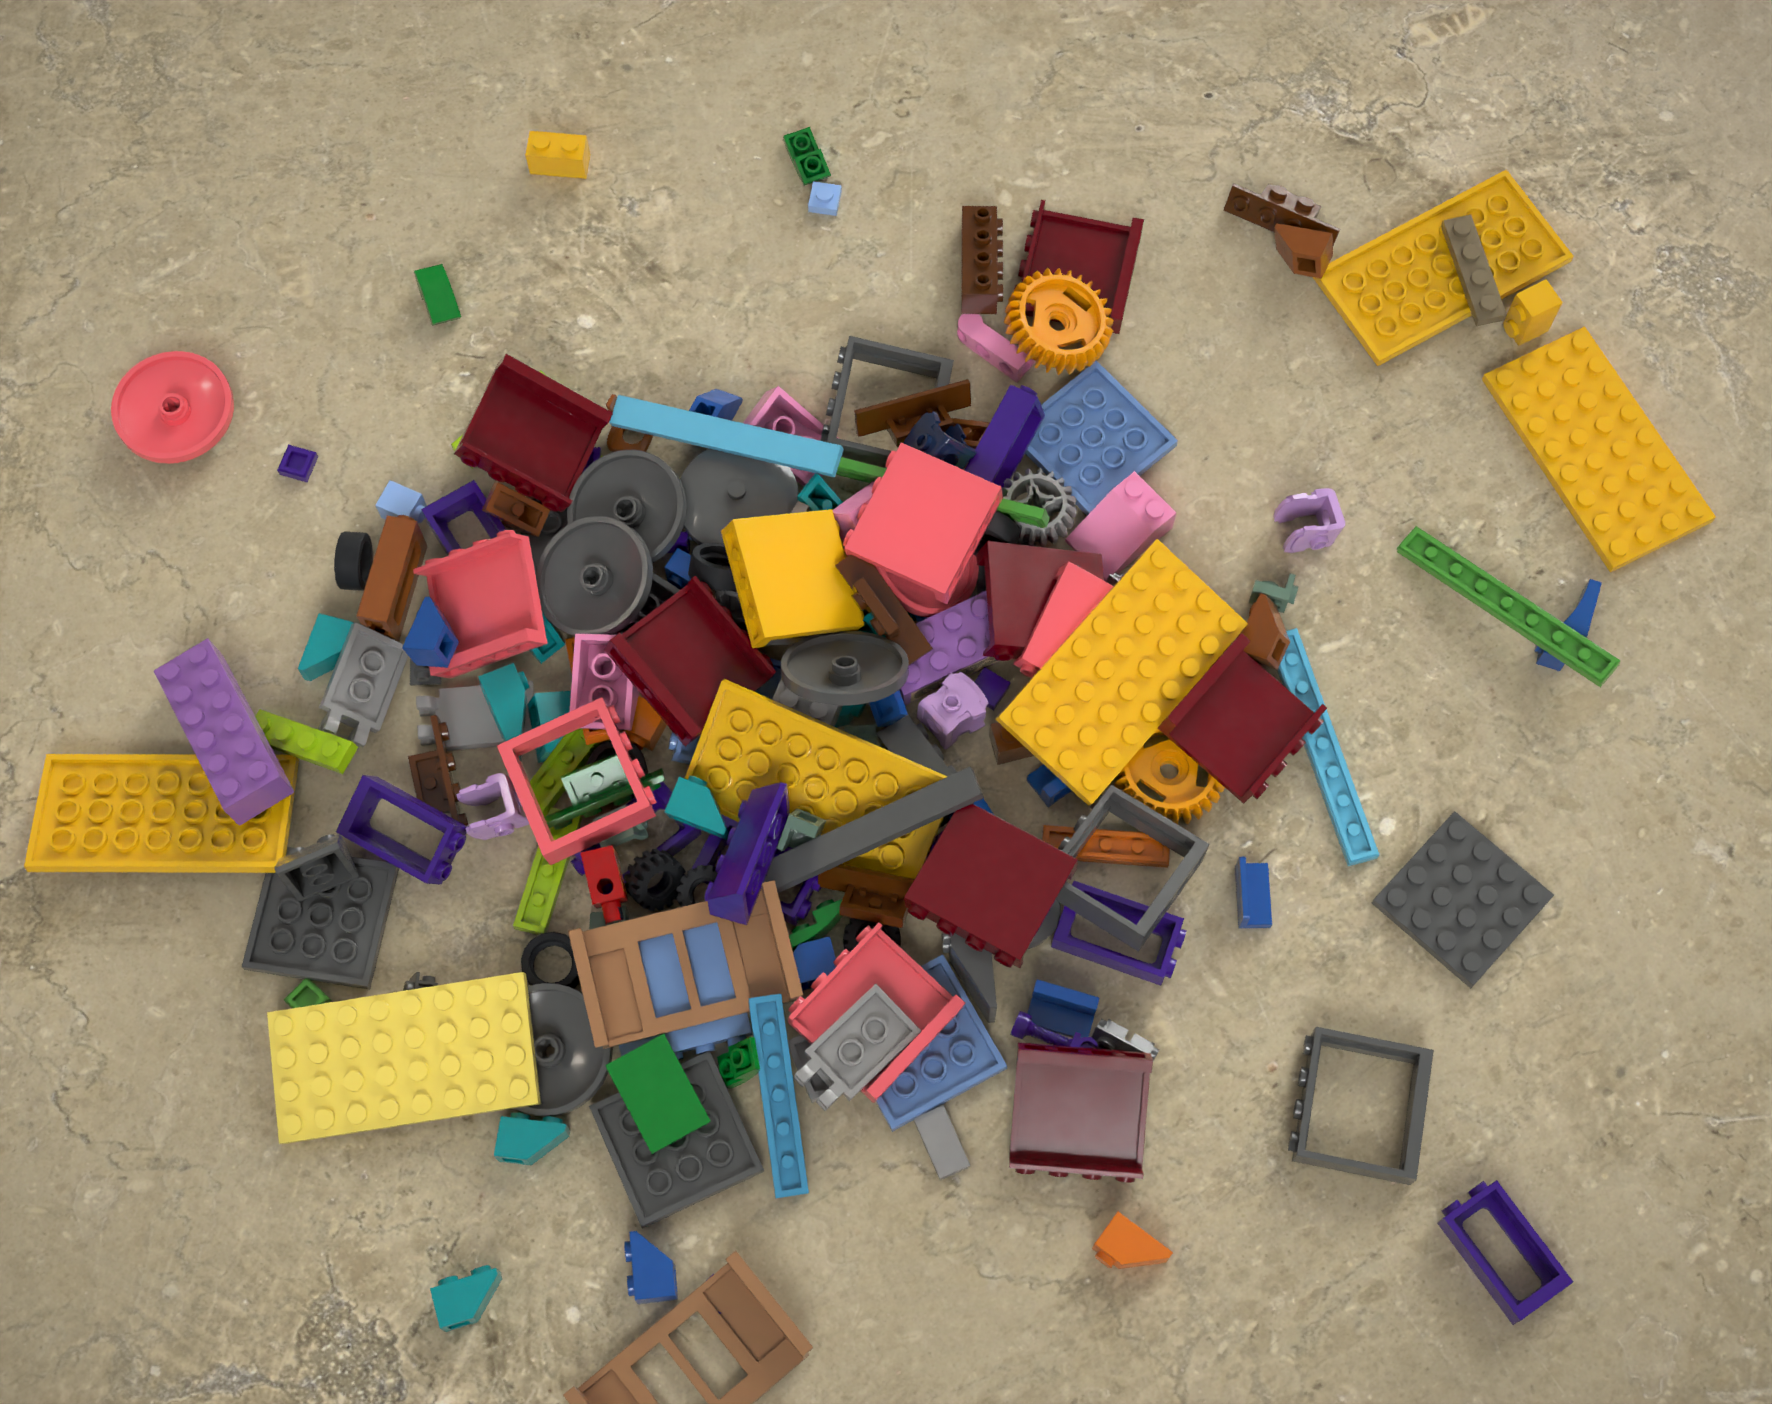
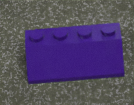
(749, 853)

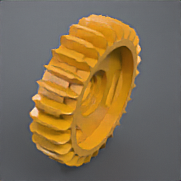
(1053, 300)
(1180, 792)

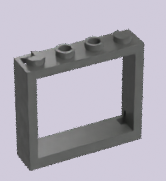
(886, 356)
(1153, 825)
(1416, 1109)

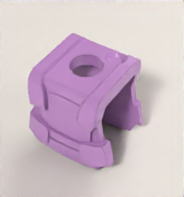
(1320, 503)
(953, 709)
(484, 794)

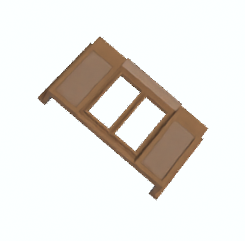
(617, 986)
(749, 1327)

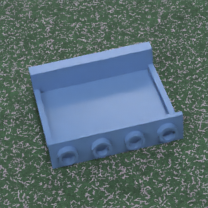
(670, 993)

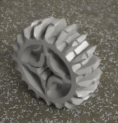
(1056, 500)

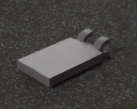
(362, 683)
(466, 716)
(857, 1046)

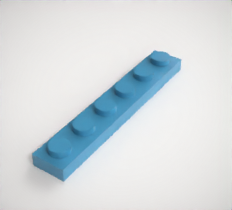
(778, 1096)

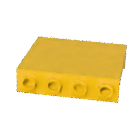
(790, 576)

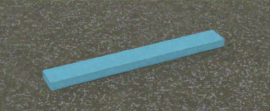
(727, 436)
(1328, 760)

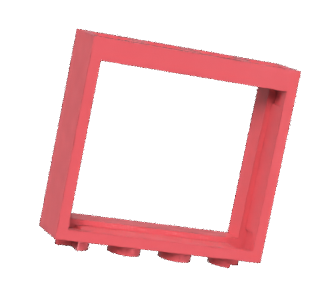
(601, 829)

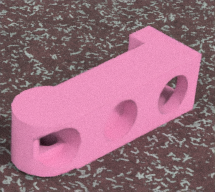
(992, 346)

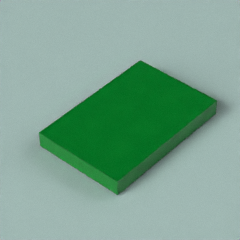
(657, 1093)

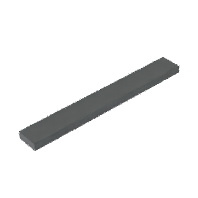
(874, 829)

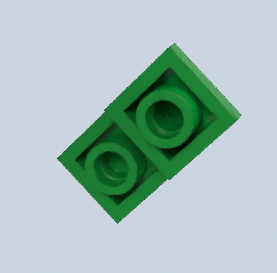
(806, 156)
(437, 294)
(824, 920)
(739, 1063)

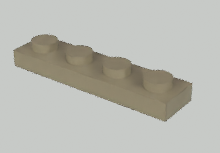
(1473, 270)

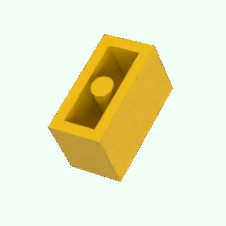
(558, 154)
(1532, 312)

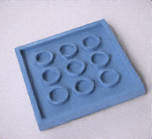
(1096, 436)
(949, 1065)

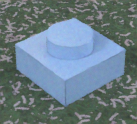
(824, 198)

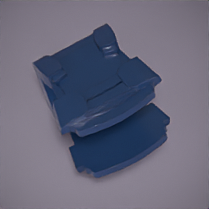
(946, 445)

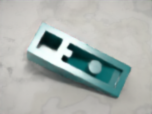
(506, 699)

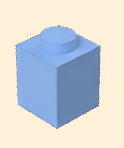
(400, 501)

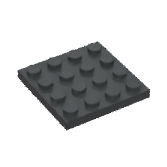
(1462, 899)
(326, 936)
(690, 1167)

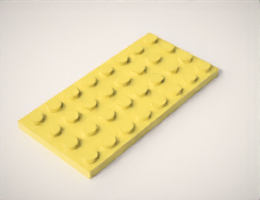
(403, 1058)

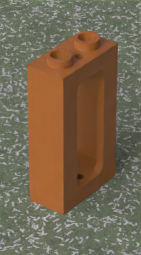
(392, 577)

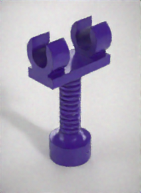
(1025, 1027)

